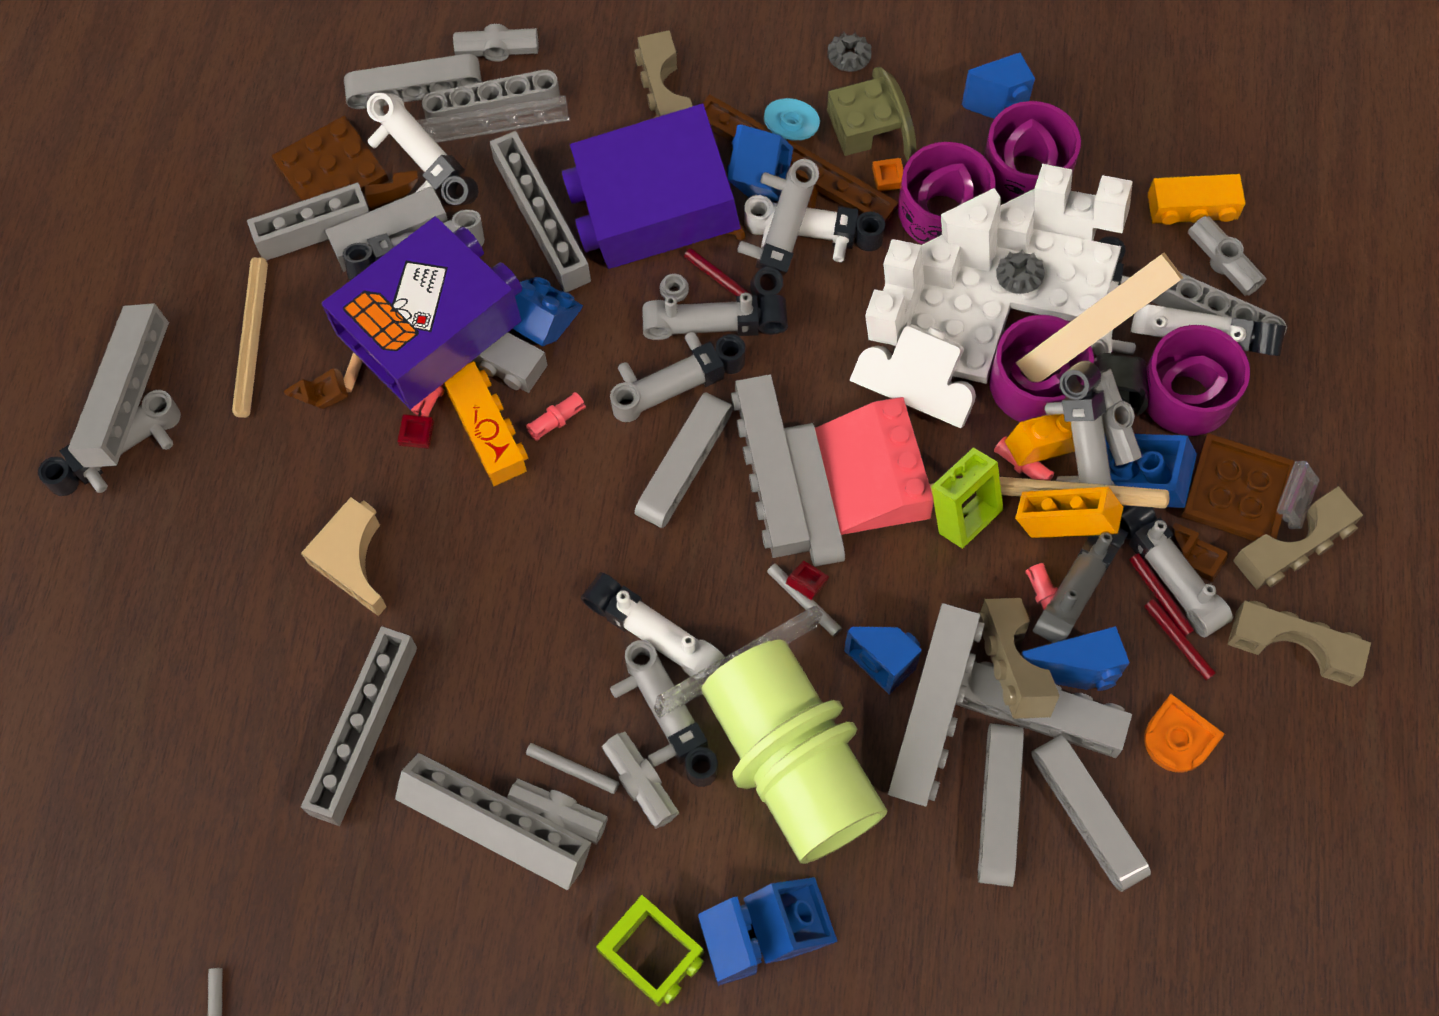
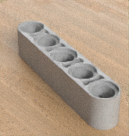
(412, 79)
(502, 91)
(1205, 296)
(683, 460)
(815, 495)
(1000, 805)
(1091, 813)

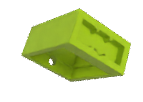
(949, 493)
(626, 927)

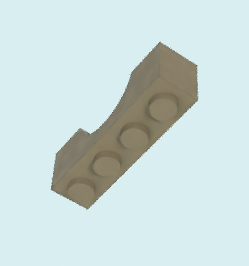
(658, 59)
(1269, 558)
(1338, 654)
(1025, 687)

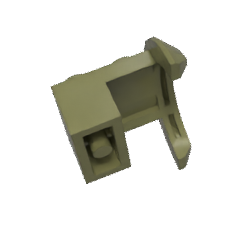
(870, 110)

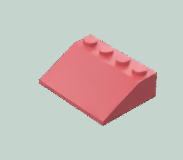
(875, 468)

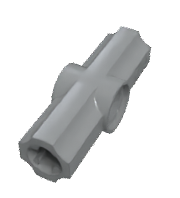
(496, 42)
(1237, 265)
(1118, 422)
(640, 780)
(560, 810)

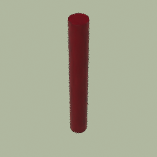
(713, 272)
(1161, 594)
(1180, 640)

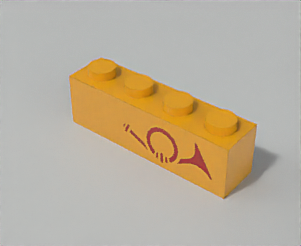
(485, 425)

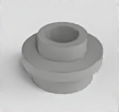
(677, 281)

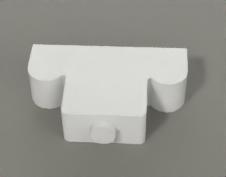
(919, 373)

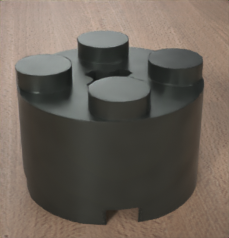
(1130, 378)

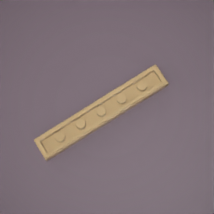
(1100, 319)

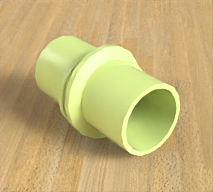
(793, 750)

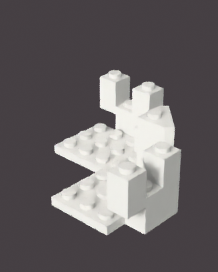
(954, 276)

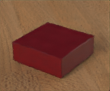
(415, 431)
(807, 580)

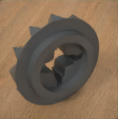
(849, 61)
(1023, 282)

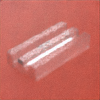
(1298, 494)

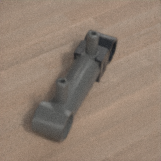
(1078, 585)

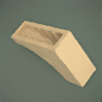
(341, 552)

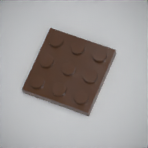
(329, 161)
(1237, 488)

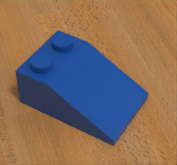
(1164, 464)
(1083, 660)

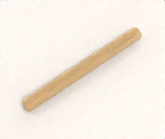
(250, 337)
(1126, 495)

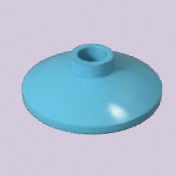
(791, 119)

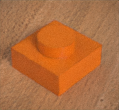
(888, 174)

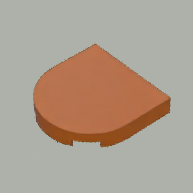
(1179, 737)

